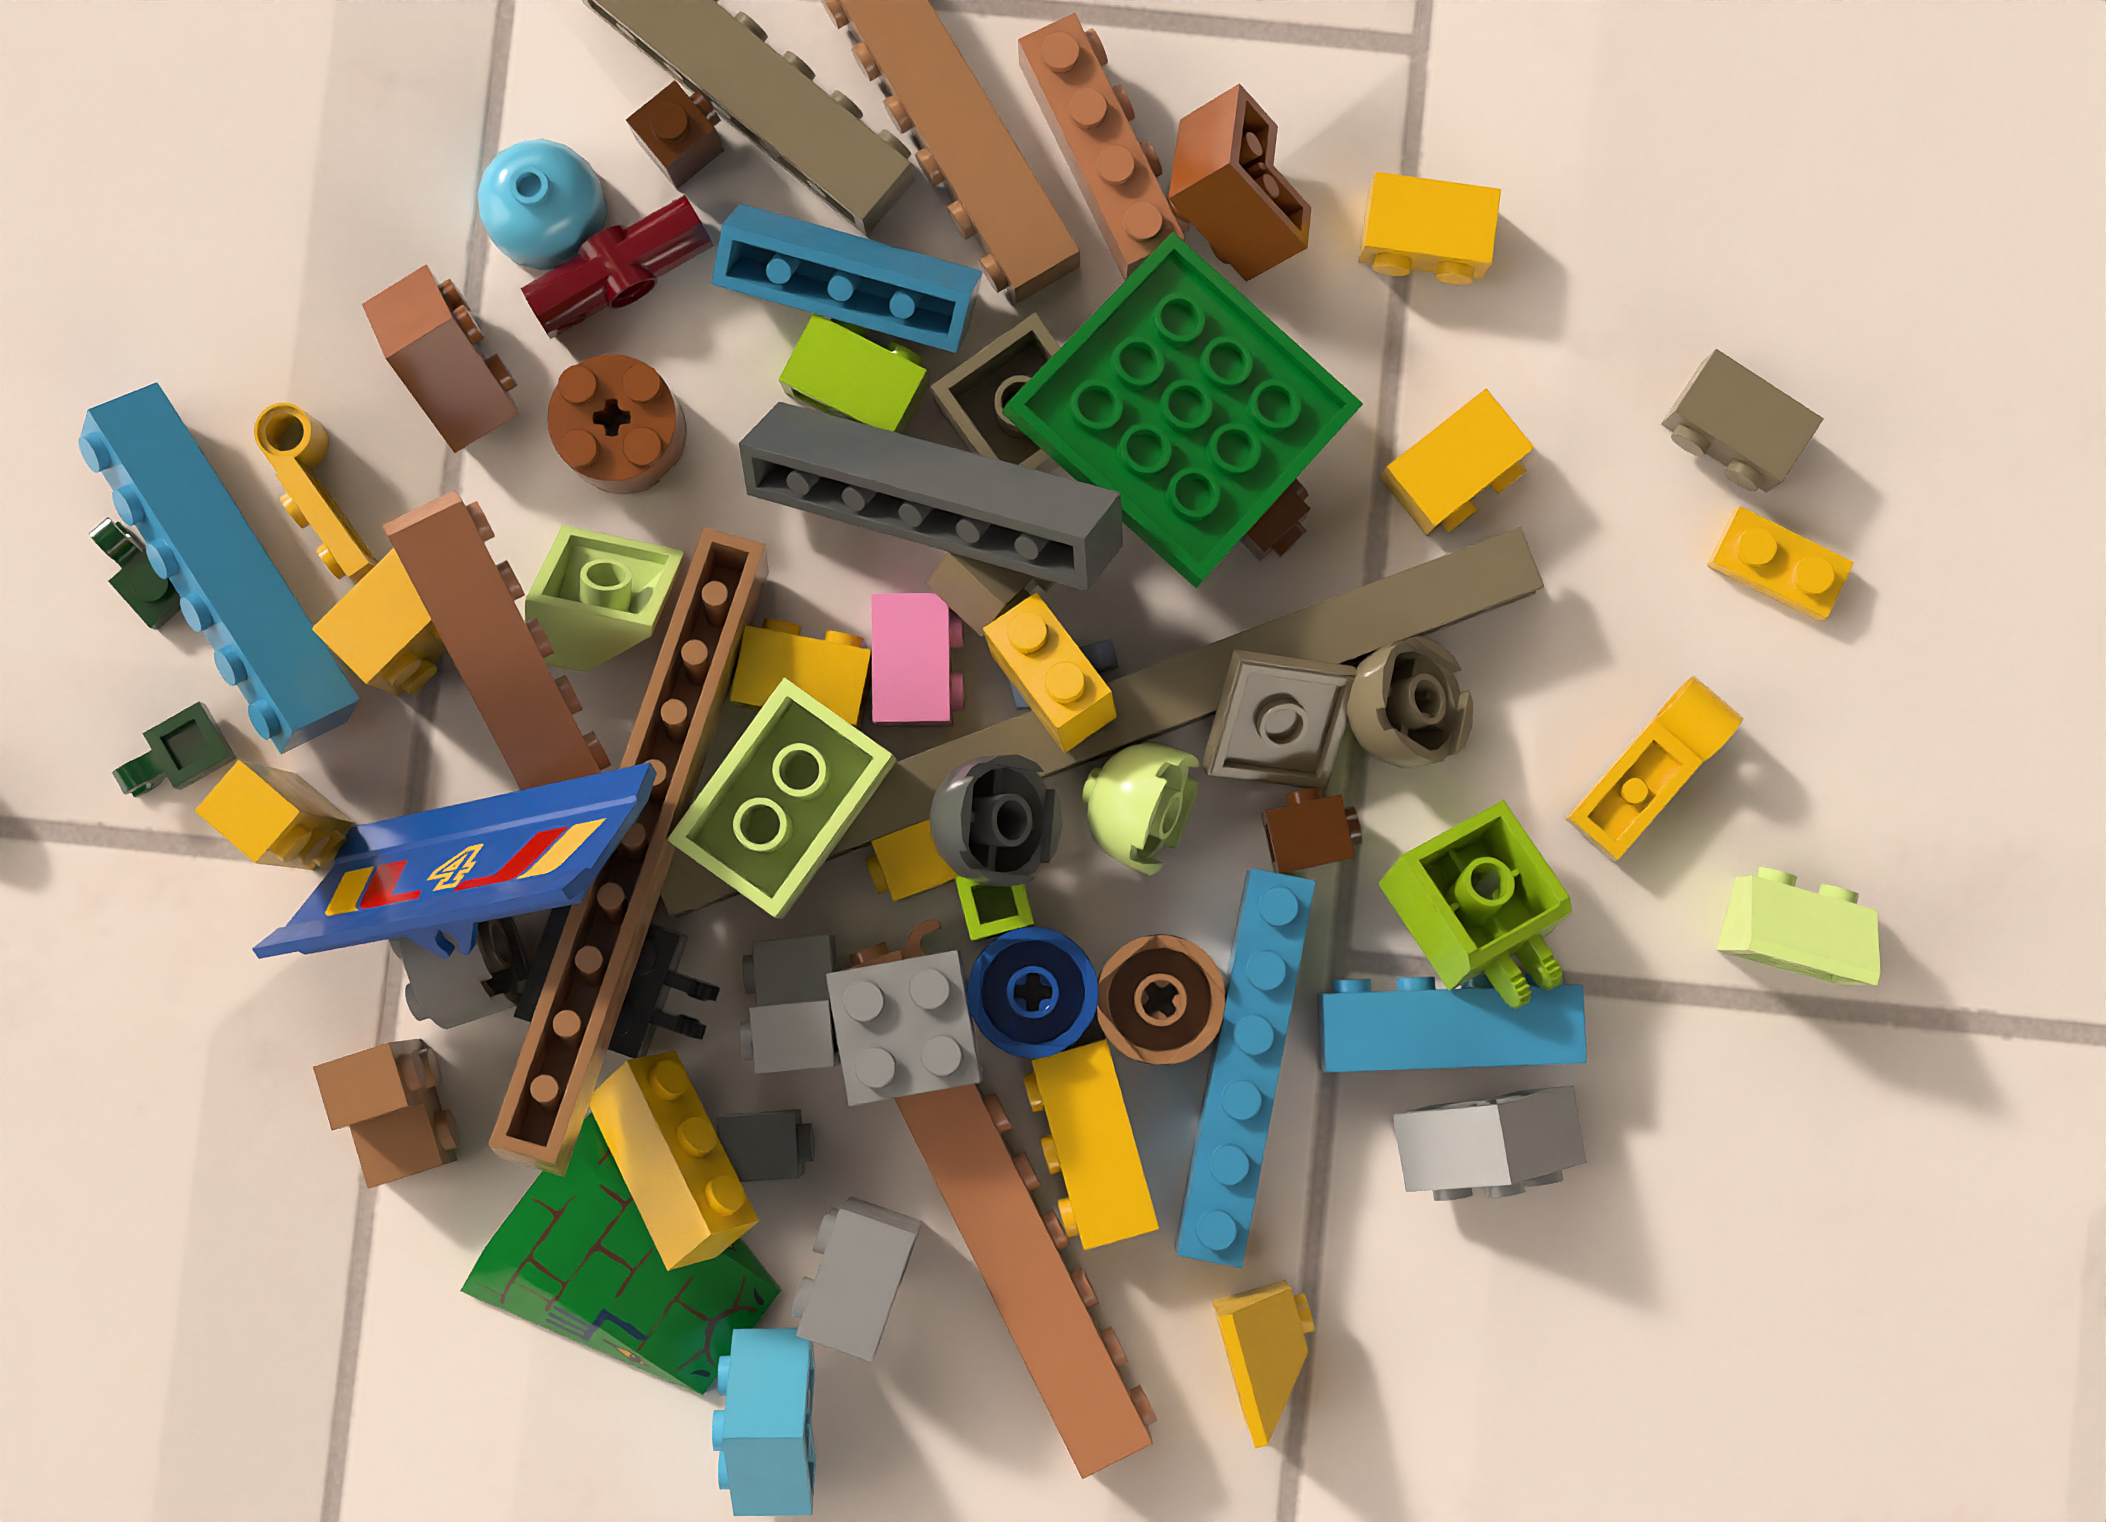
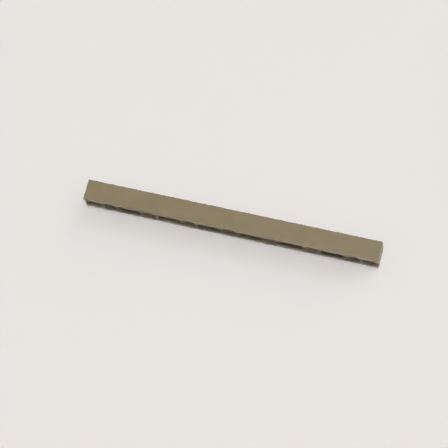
(1184, 689)

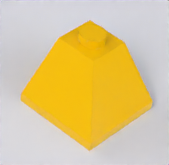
(1264, 1350)

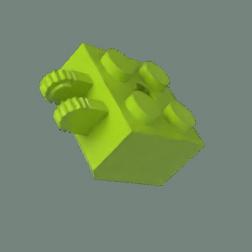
(1478, 901)

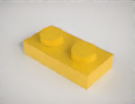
(1780, 563)

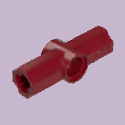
(617, 267)

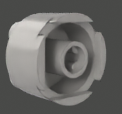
(465, 985)

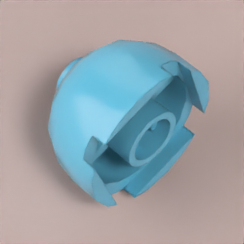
(541, 203)

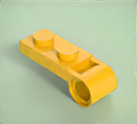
(306, 496)
(1654, 767)

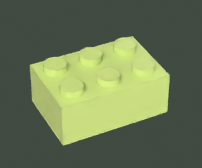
(782, 799)

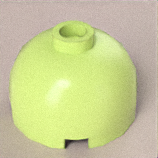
(1140, 803)

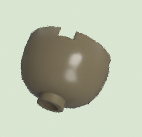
(1410, 704)

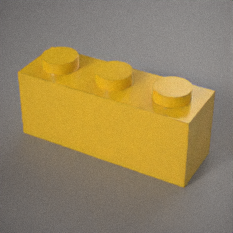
(275, 817)
(1091, 1145)
(671, 1160)

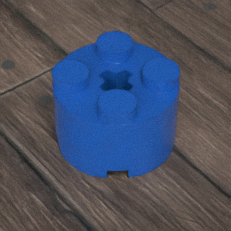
(1006, 1018)

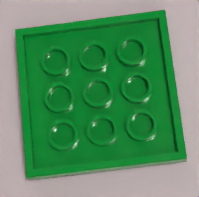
(1183, 408)

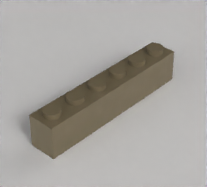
(770, 101)

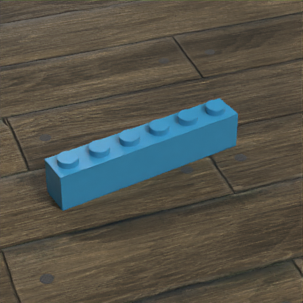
(217, 568)
(1244, 1068)

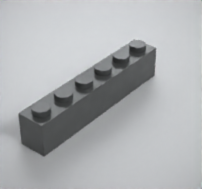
(933, 495)

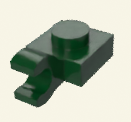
(137, 582)
(182, 750)

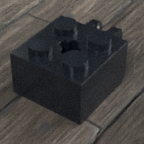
(646, 992)

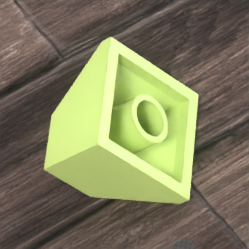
(599, 595)

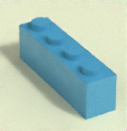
(846, 277)
(1447, 1028)

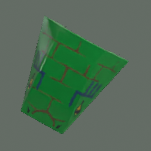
(589, 1270)

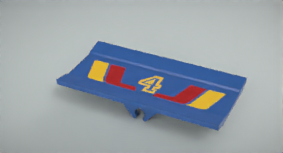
(467, 865)

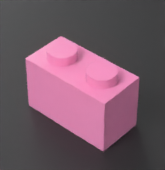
(914, 661)

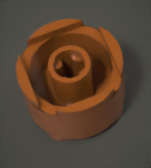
(591, 398)

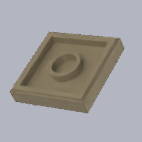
(1279, 720)

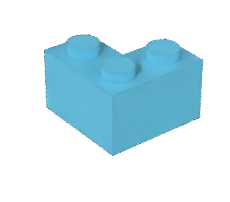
(766, 1423)

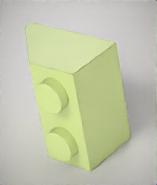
(1801, 929)

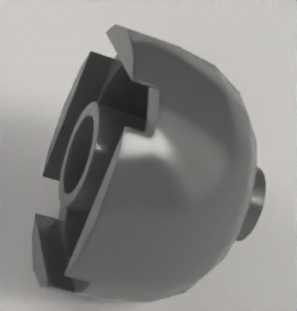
(996, 820)

